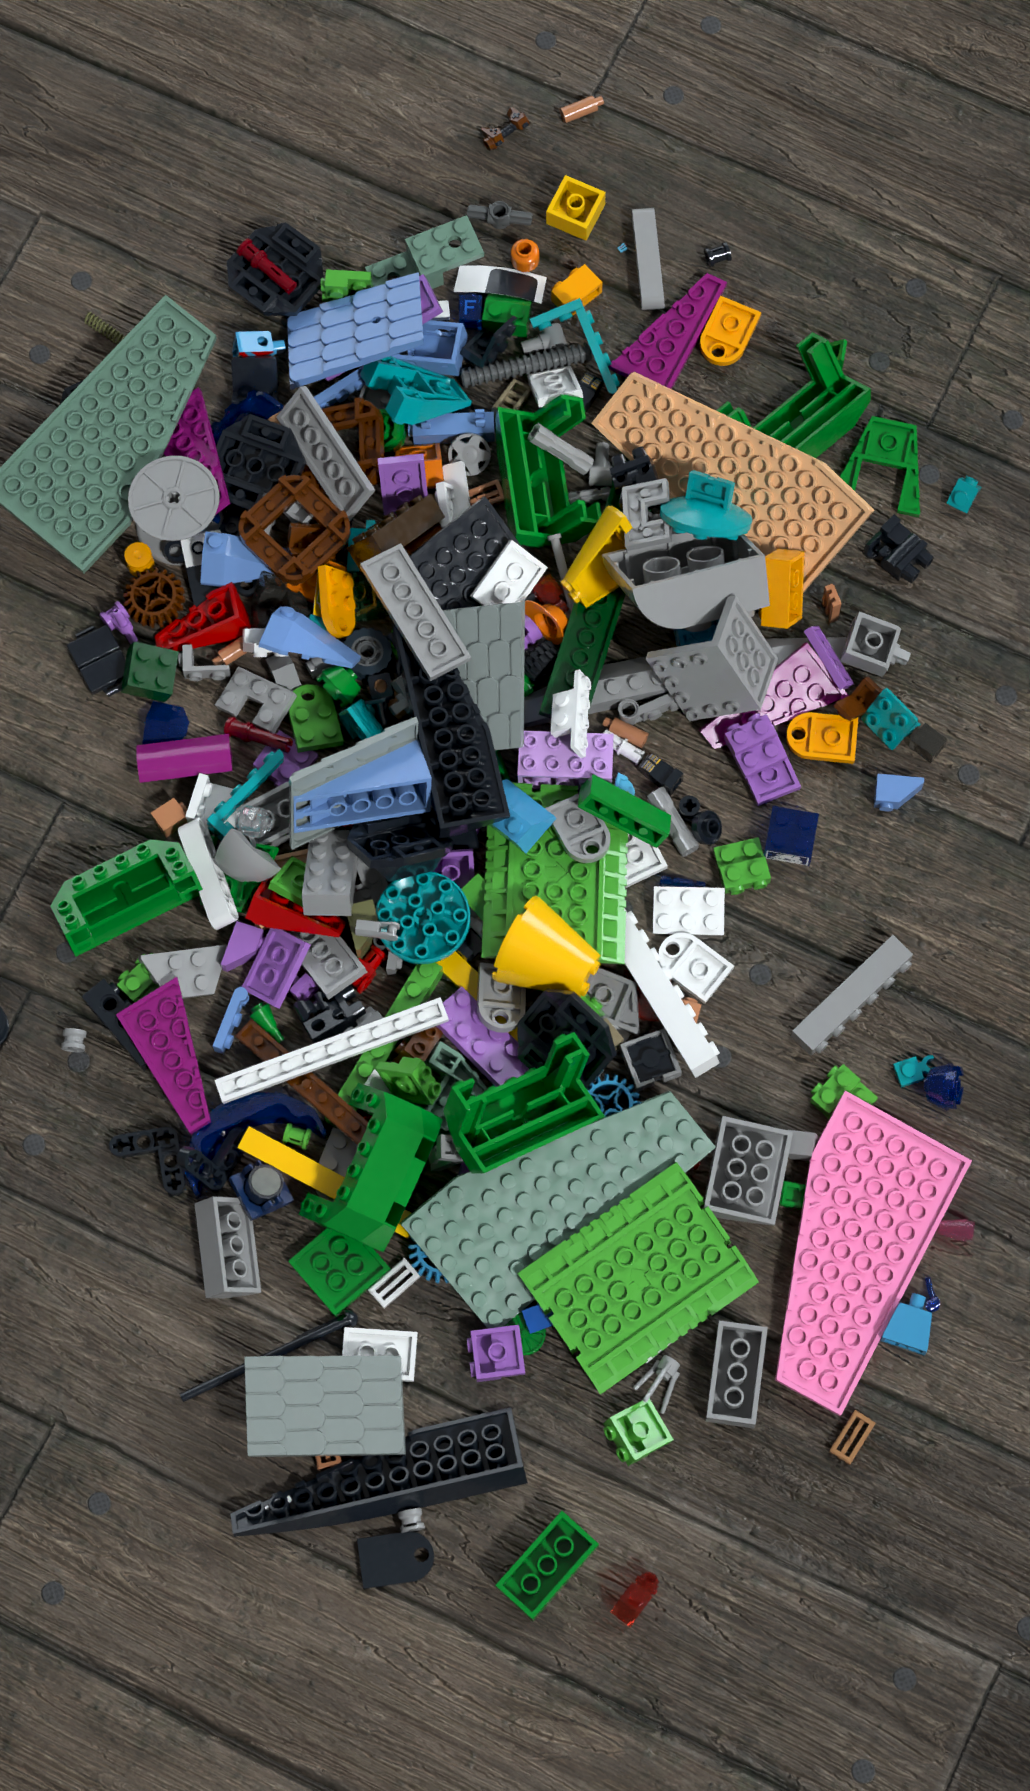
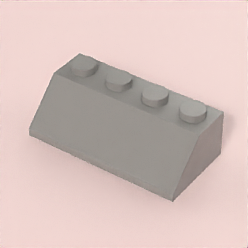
(227, 1248)

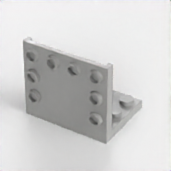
(719, 674)

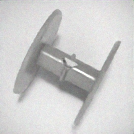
(173, 502)

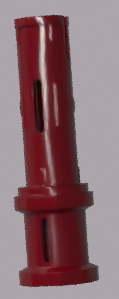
(259, 260)
(249, 733)

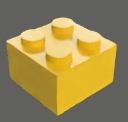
(575, 207)

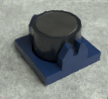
(262, 1186)

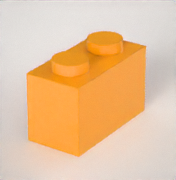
(580, 284)

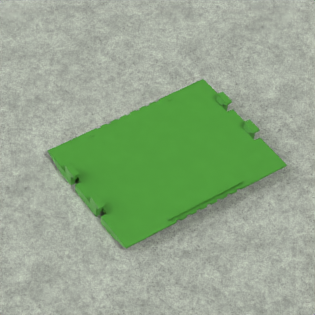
(582, 894)
(638, 1277)

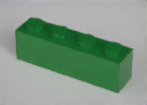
(624, 811)

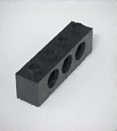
(96, 1000)

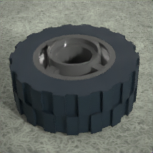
(373, 642)

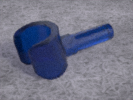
(933, 1303)

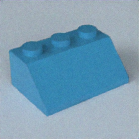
(526, 821)

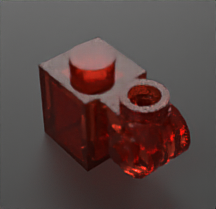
(636, 1598)

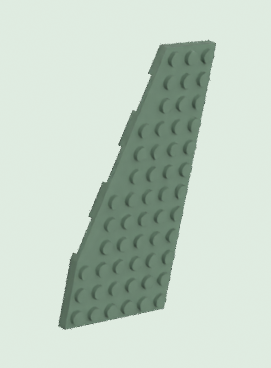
(79, 464)
(503, 1220)

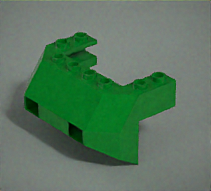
(820, 409)
(536, 479)
(124, 893)
(523, 1110)
(381, 1172)

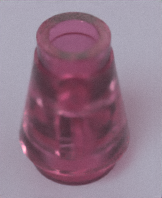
(957, 1229)

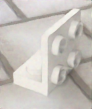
(206, 798)

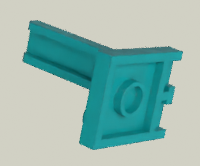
(594, 339)
(241, 794)

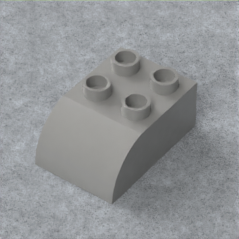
(690, 580)

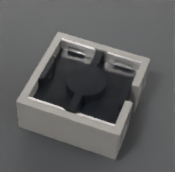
(650, 1059)

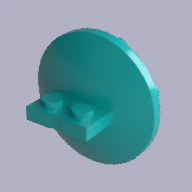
(707, 509)
(430, 916)

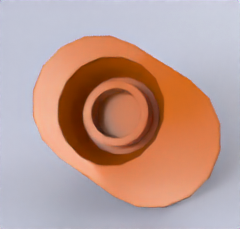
(549, 620)

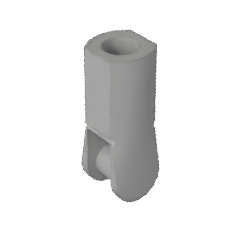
(373, 929)

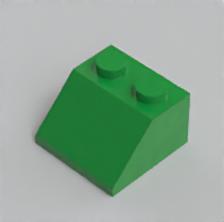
(501, 308)

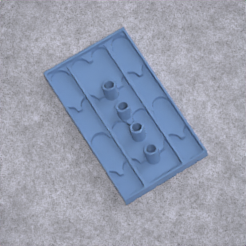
(355, 330)

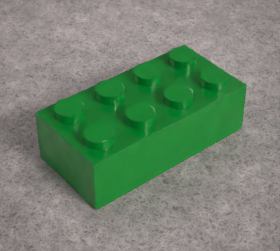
(547, 1566)

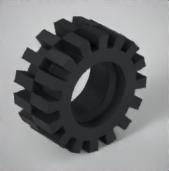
(541, 662)

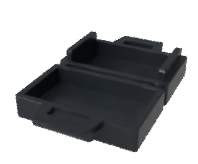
(98, 659)

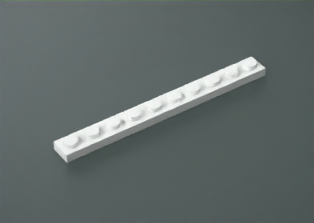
(331, 1050)

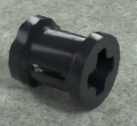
(717, 254)
(688, 801)

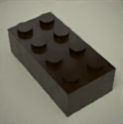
(397, 528)

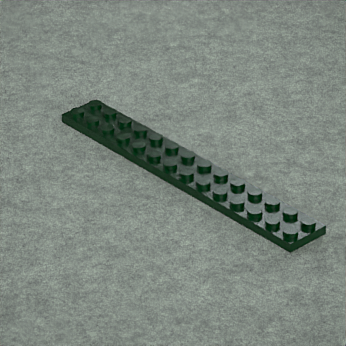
(585, 638)

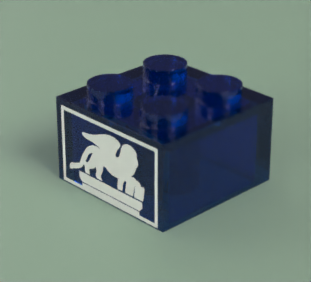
(791, 835)

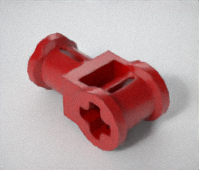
(370, 962)

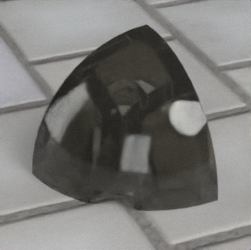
(270, 595)

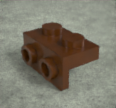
(301, 536)
(418, 1045)

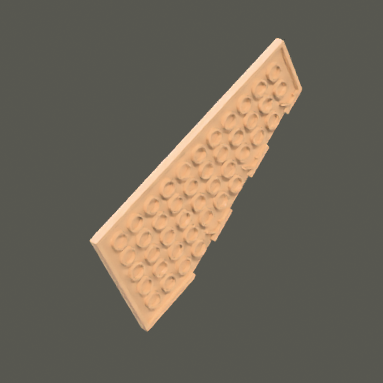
(788, 493)

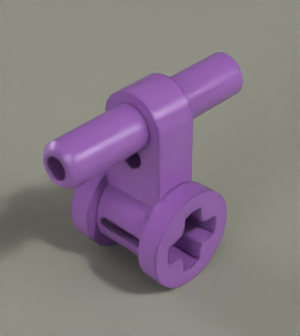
(117, 618)

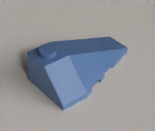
(228, 561)
(296, 633)

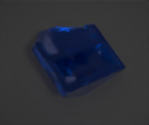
(165, 723)

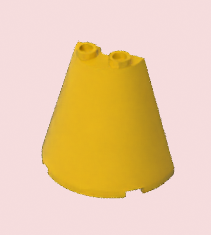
(587, 576)
(545, 953)

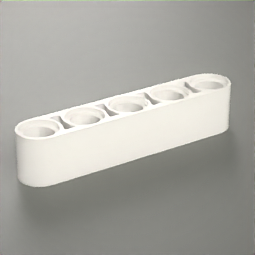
(201, 854)

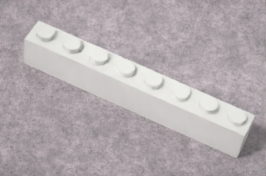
(667, 1001)

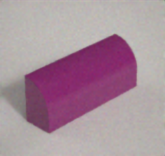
(184, 758)

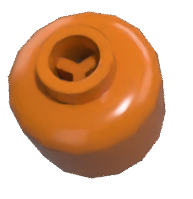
(525, 255)

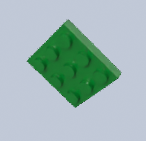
(338, 1268)

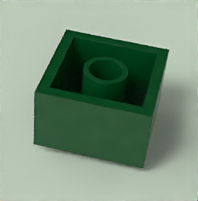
(149, 671)

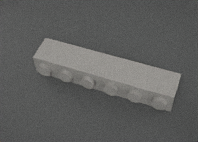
(852, 995)

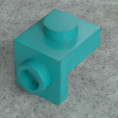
(964, 494)

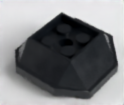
(294, 256)
(255, 443)
(399, 846)
(563, 1013)

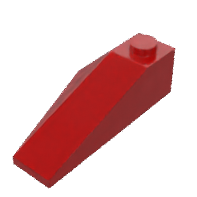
(280, 913)

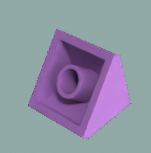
(457, 866)

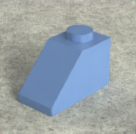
(895, 790)

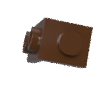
(859, 700)

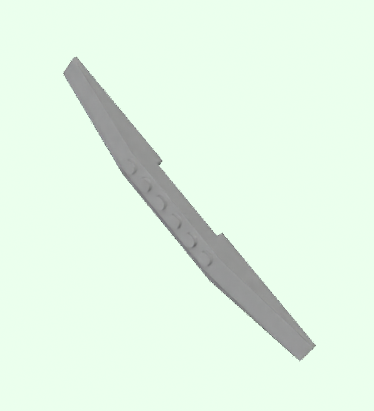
(638, 681)

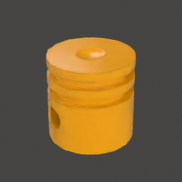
(138, 558)

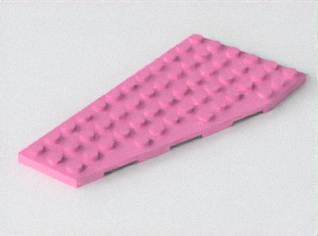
(862, 1232)

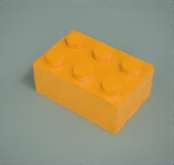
(785, 588)

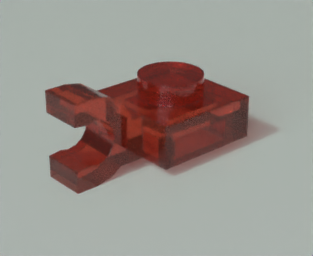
(548, 592)

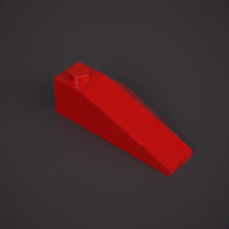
(211, 622)

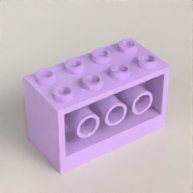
(554, 762)

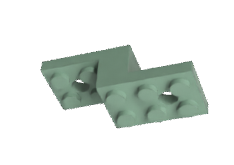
(431, 254)

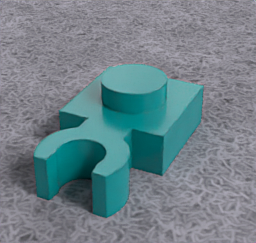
(911, 1071)

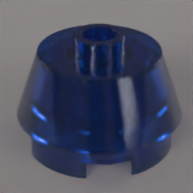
(944, 1086)

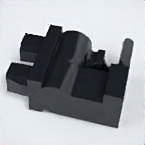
(632, 472)
(905, 552)
(334, 1017)

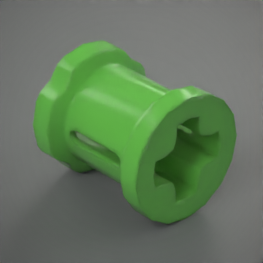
(296, 1136)

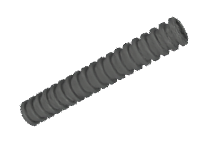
(526, 364)

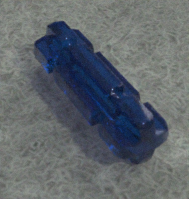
(666, 881)

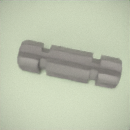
(590, 496)

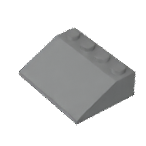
(747, 1171)

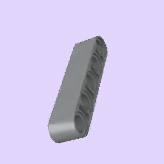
(647, 259)

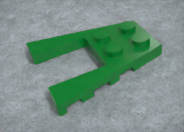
(893, 446)

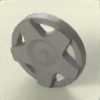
(470, 453)

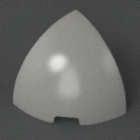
(243, 861)

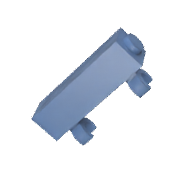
(450, 425)

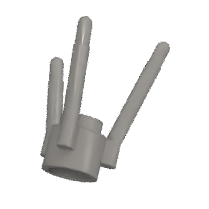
(666, 1369)

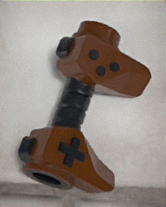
(495, 136)

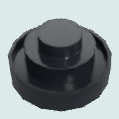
(706, 827)

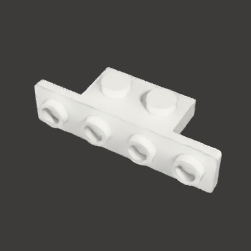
(453, 492)
(571, 713)

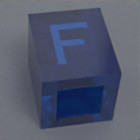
(470, 311)

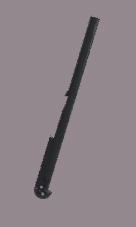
(305, 1338)

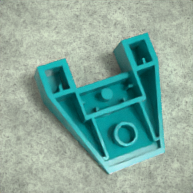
(414, 391)
(360, 720)

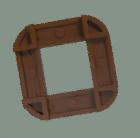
(371, 436)
(287, 491)

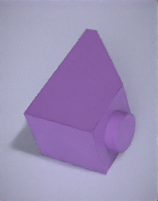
(242, 946)

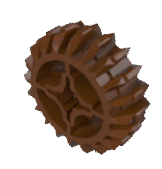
(139, 589)

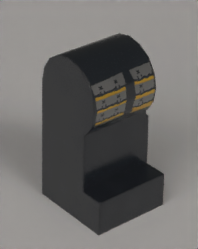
(590, 388)
(661, 773)

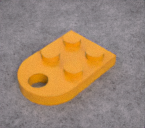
(728, 330)
(337, 600)
(825, 739)

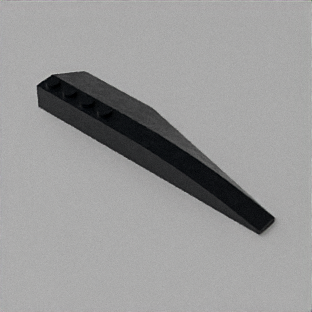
(456, 748)
(439, 1467)

